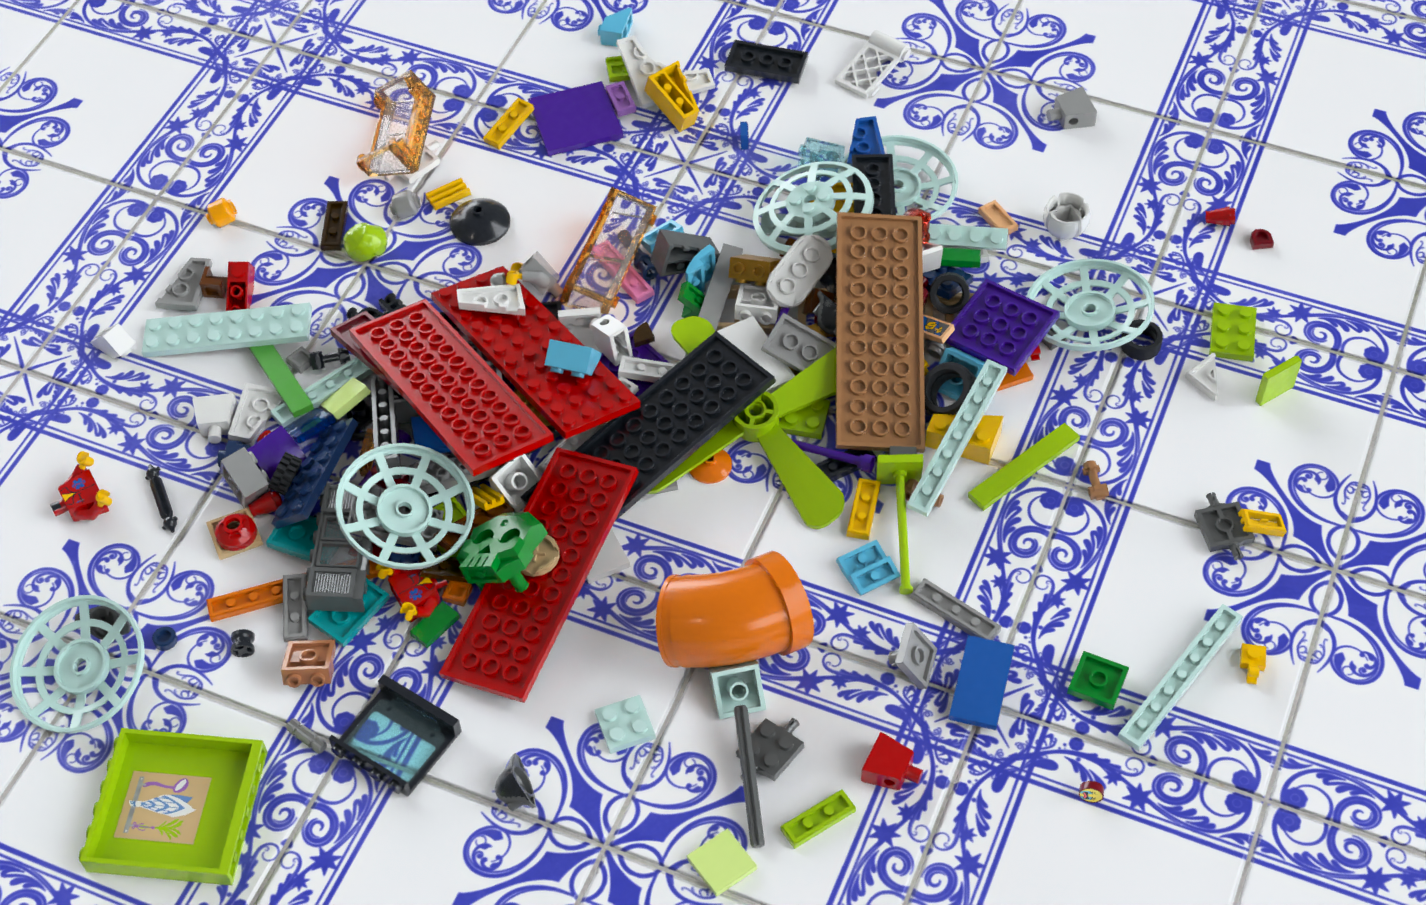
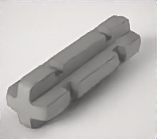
(306, 736)

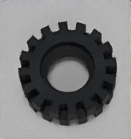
(285, 473)

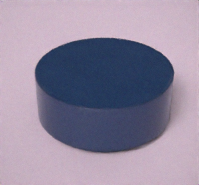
(164, 638)

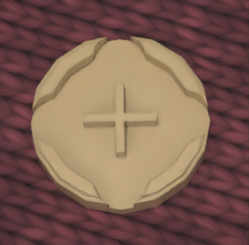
(544, 558)

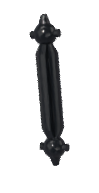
(161, 498)

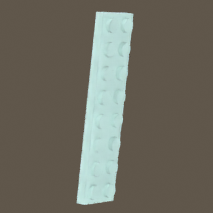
(227, 330)

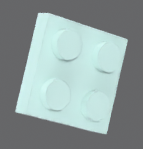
(625, 724)

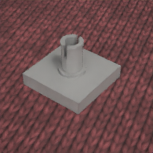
(914, 656)

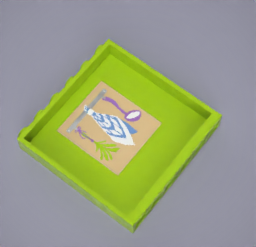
(174, 806)

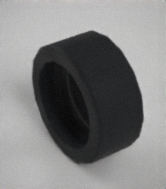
(949, 309)
(1144, 352)

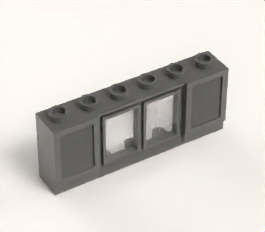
(337, 569)

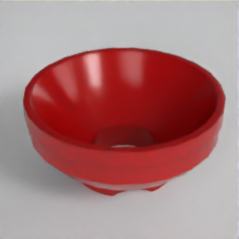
(236, 538)

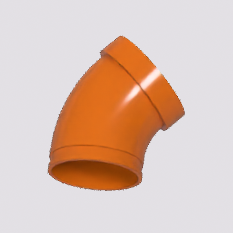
(733, 615)

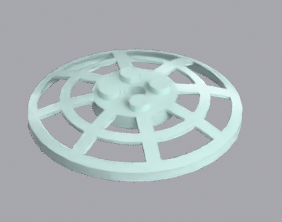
(909, 179)
(809, 212)
(1088, 300)
(405, 495)
(67, 662)

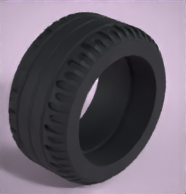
(937, 377)

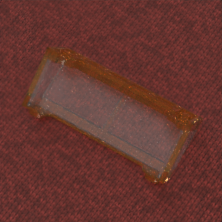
(401, 127)
(608, 252)

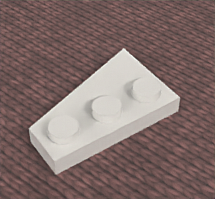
(495, 299)
(253, 412)

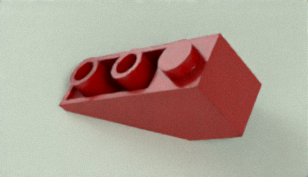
(239, 285)

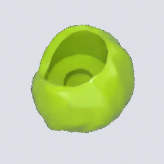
(365, 242)

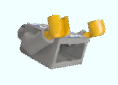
(538, 273)

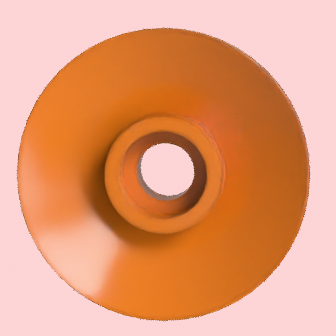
(715, 470)

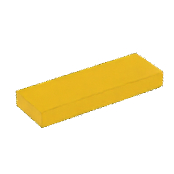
(508, 123)
(863, 509)

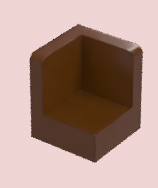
(212, 285)
(812, 300)

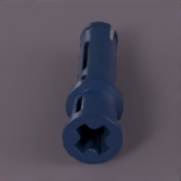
(643, 263)

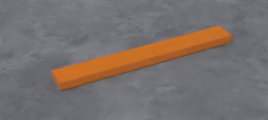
(254, 598)

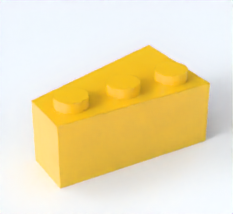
(672, 96)
(981, 444)

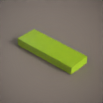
(818, 818)

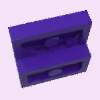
(272, 448)

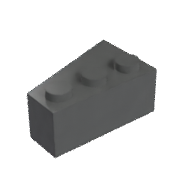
(676, 250)

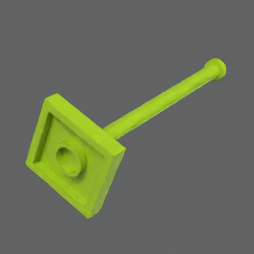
(898, 470)

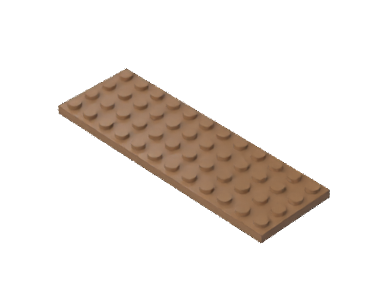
(879, 332)

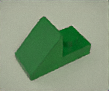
(691, 298)

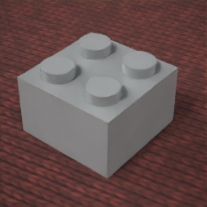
(244, 476)

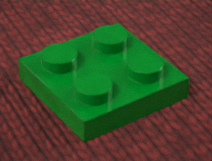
(1098, 680)

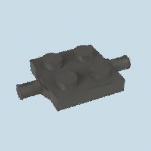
(1222, 526)
(774, 747)

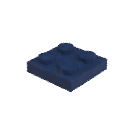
(949, 288)

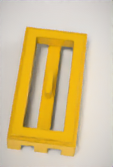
(447, 192)
(488, 495)
(1262, 525)

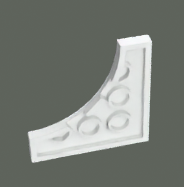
(641, 66)

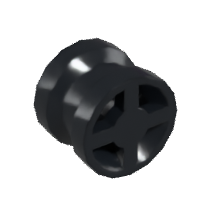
(242, 643)

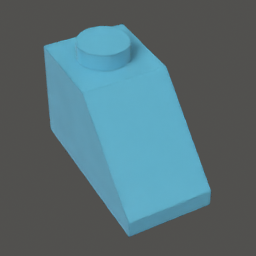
(615, 27)

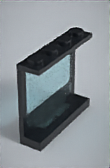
(397, 737)

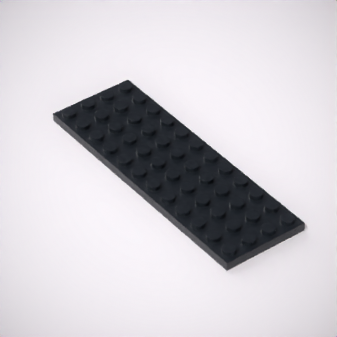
(678, 414)

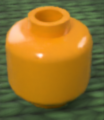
(221, 212)

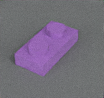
(620, 98)

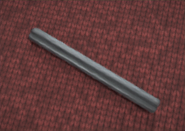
(749, 776)

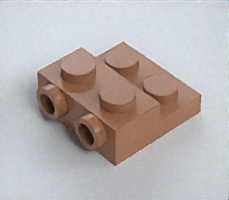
(308, 663)

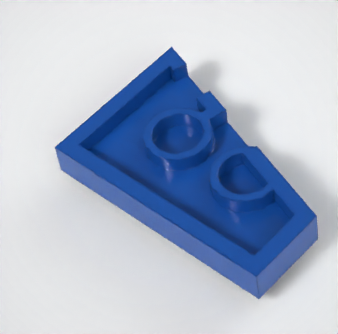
(865, 138)

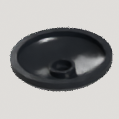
(480, 222)

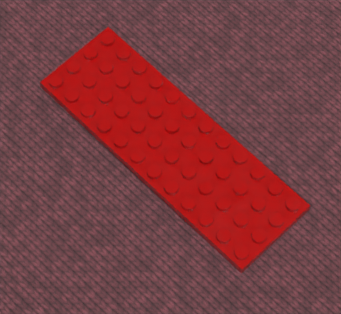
(519, 352)
(451, 387)
(515, 631)

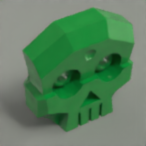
(501, 550)

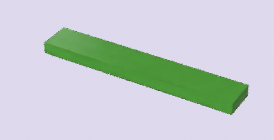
(282, 379)

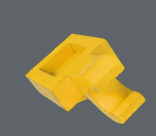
(1254, 660)

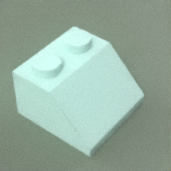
(737, 686)

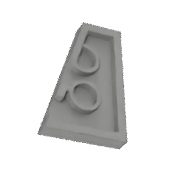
(186, 290)

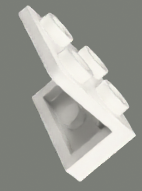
(578, 322)

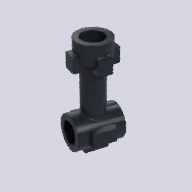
(317, 359)

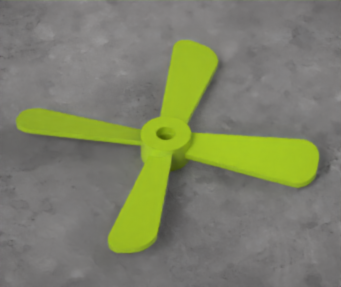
(810, 490)

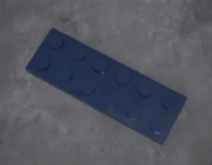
(314, 473)

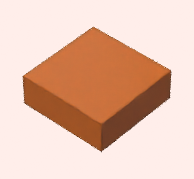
(457, 593)

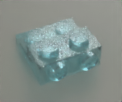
(819, 151)

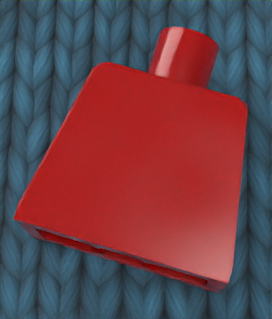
(890, 764)

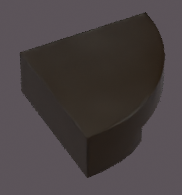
(643, 335)

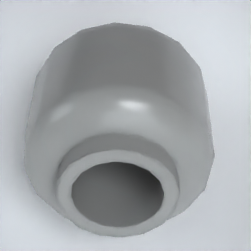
(405, 204)

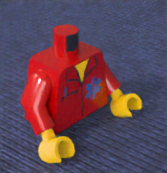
(81, 493)
(414, 594)

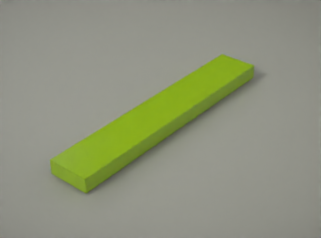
(1023, 466)

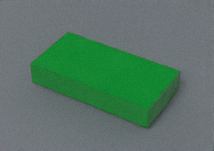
(961, 257)
(432, 627)

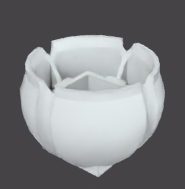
(1066, 207)

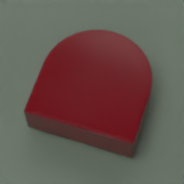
(1261, 239)

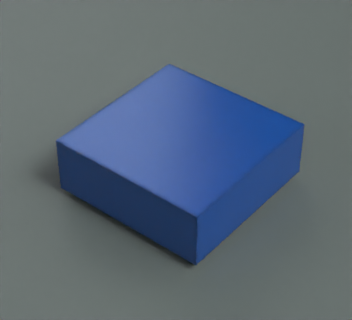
(744, 136)

